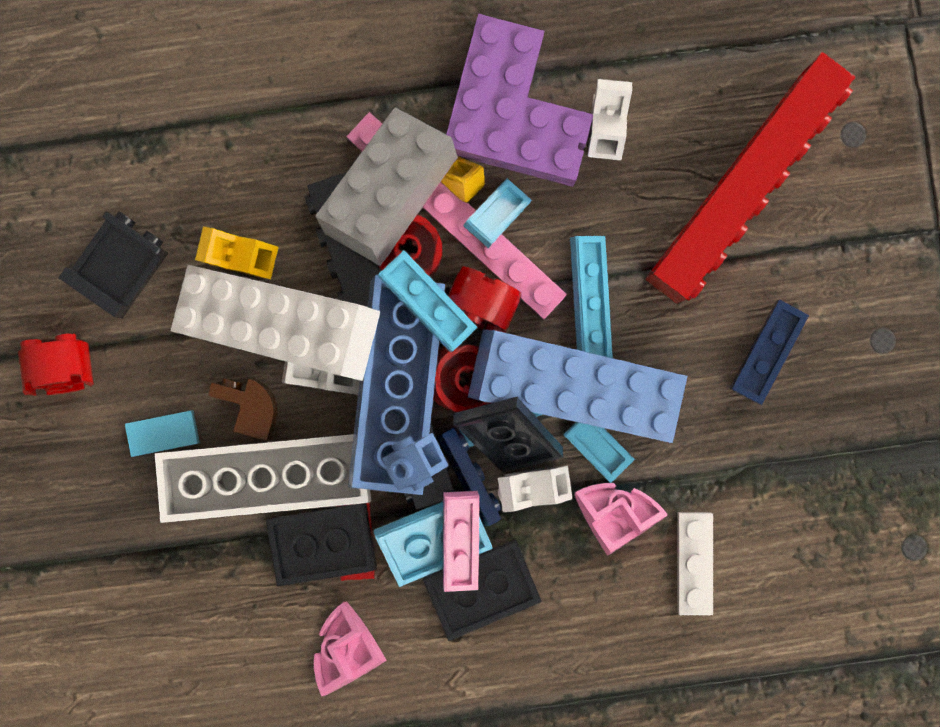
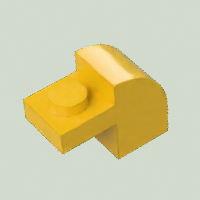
(236, 253)

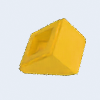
(464, 179)

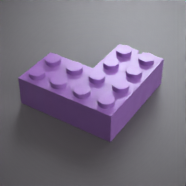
(498, 120)

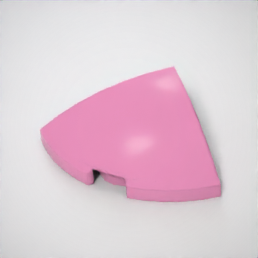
(617, 514)
(345, 651)

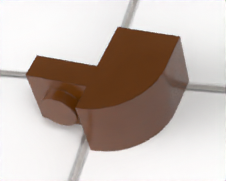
(257, 409)

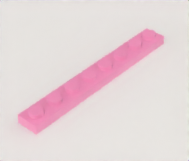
(500, 258)

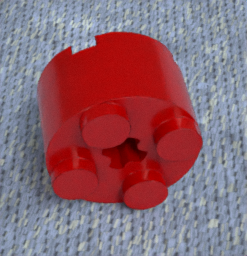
(425, 240)
(484, 299)
(55, 365)
(447, 389)

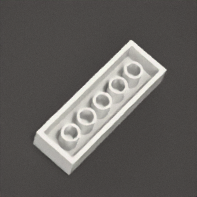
(276, 321)
(256, 478)

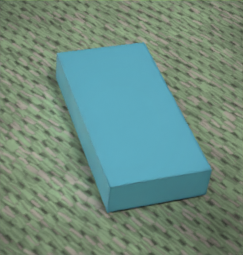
(497, 213)
(162, 433)
(599, 449)

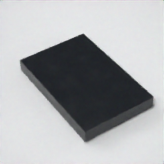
(508, 434)
(321, 544)
(502, 591)

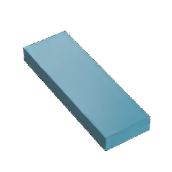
(427, 301)

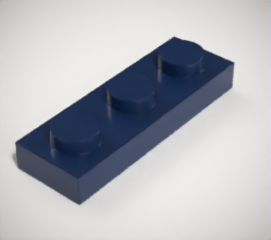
(769, 352)
(469, 474)

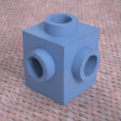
(414, 462)

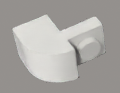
(609, 119)
(310, 377)
(534, 488)

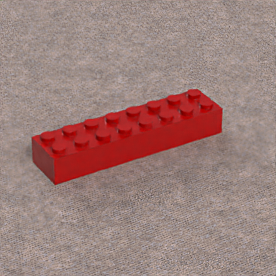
(750, 177)

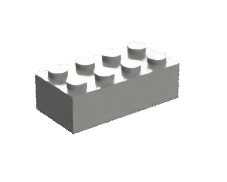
(387, 186)

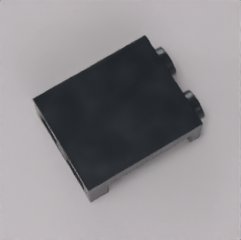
(115, 265)

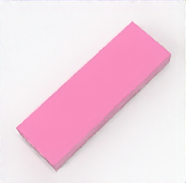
(460, 540)

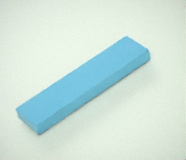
(591, 295)

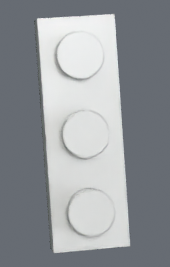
(695, 563)

